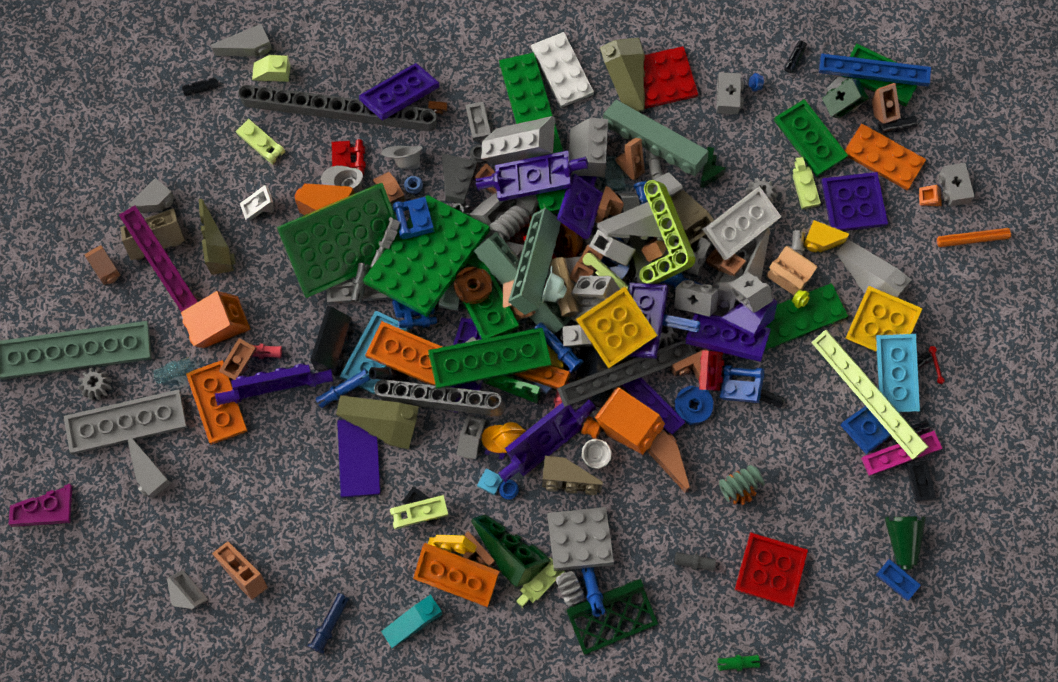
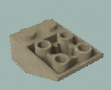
(692, 217)
(563, 474)

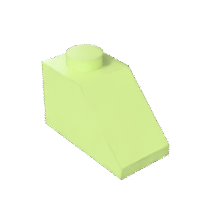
(272, 68)

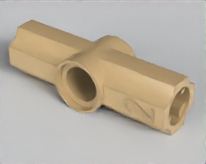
(567, 304)

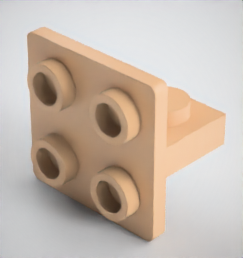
(791, 270)

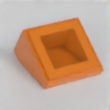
(930, 196)

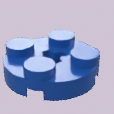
(694, 394)

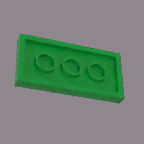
(904, 91)
(810, 137)

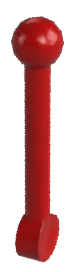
(940, 379)

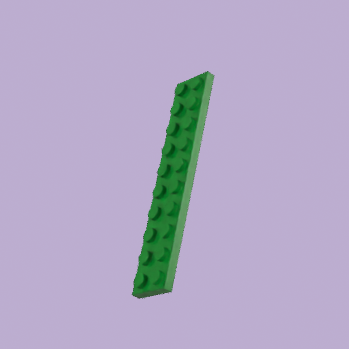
(530, 103)

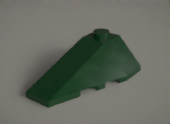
(513, 557)

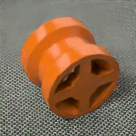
(591, 428)

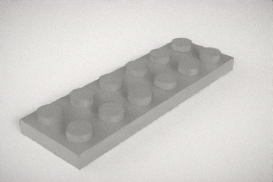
(124, 420)

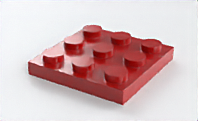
(668, 77)
(771, 570)

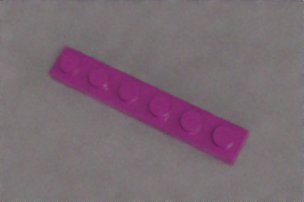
(158, 258)

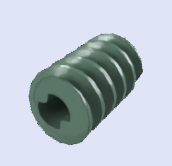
(741, 482)

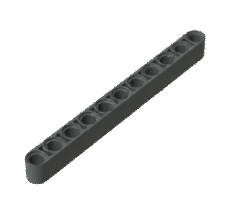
(330, 103)

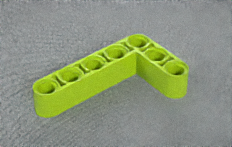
(669, 236)

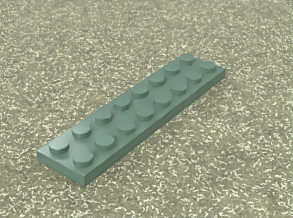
(74, 350)

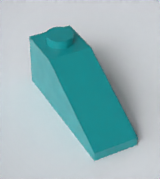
(412, 621)

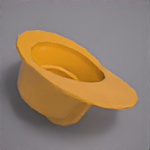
(498, 437)

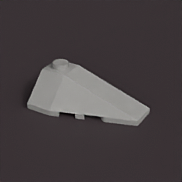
(754, 254)

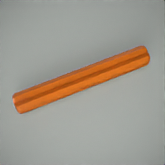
(973, 237)

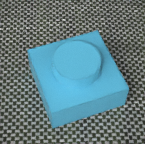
(489, 482)

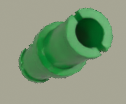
(738, 662)

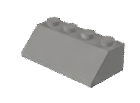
(519, 141)

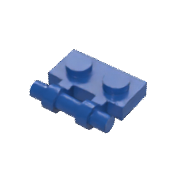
(406, 312)

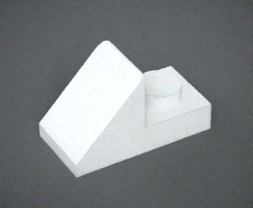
(257, 203)

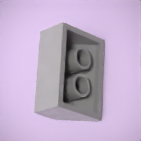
(590, 140)

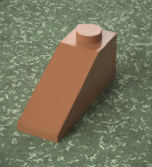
(667, 455)
(240, 570)

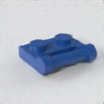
(419, 215)
(742, 390)

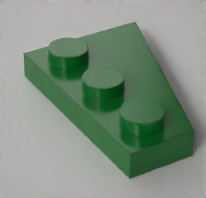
(515, 387)

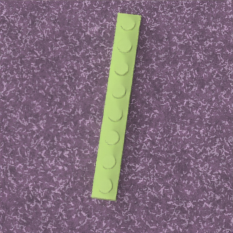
(870, 395)

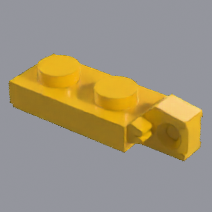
(453, 543)

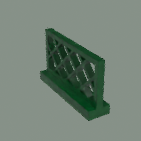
(610, 597)

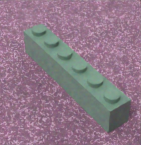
(656, 138)
(535, 261)
(504, 265)

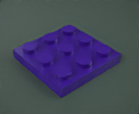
(854, 201)

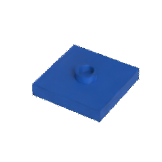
(865, 430)

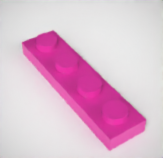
(895, 455)

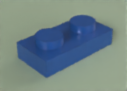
(898, 580)

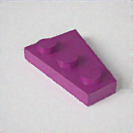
(46, 509)

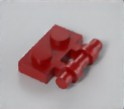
(342, 154)
(711, 370)

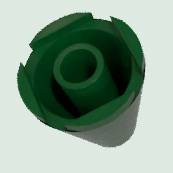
(906, 539)

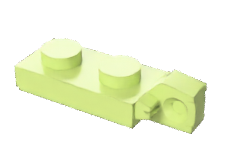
(805, 185)
(539, 584)

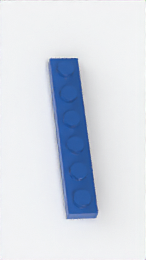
(875, 70)

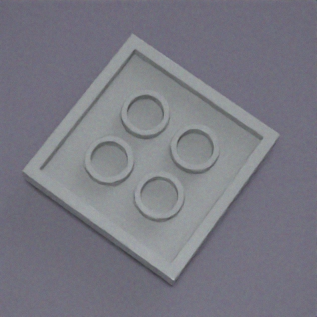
(580, 539)

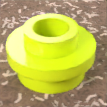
(800, 298)

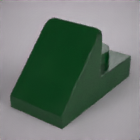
(710, 170)

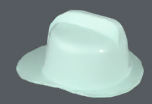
(554, 288)

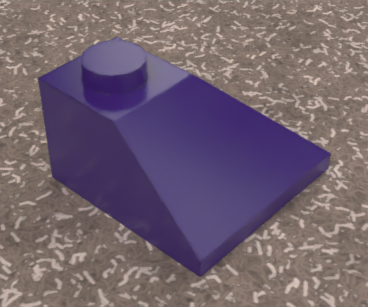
(750, 322)

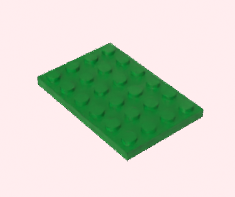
(336, 238)
(424, 266)

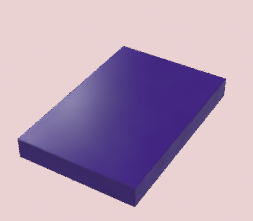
(580, 206)

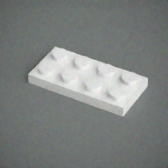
(562, 70)
(741, 223)

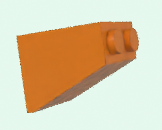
(316, 196)
(215, 319)
(629, 421)

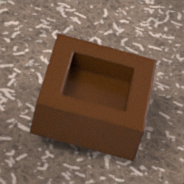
(438, 107)

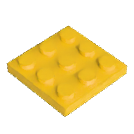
(881, 315)
(616, 327)

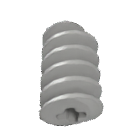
(510, 223)

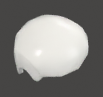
(596, 448)

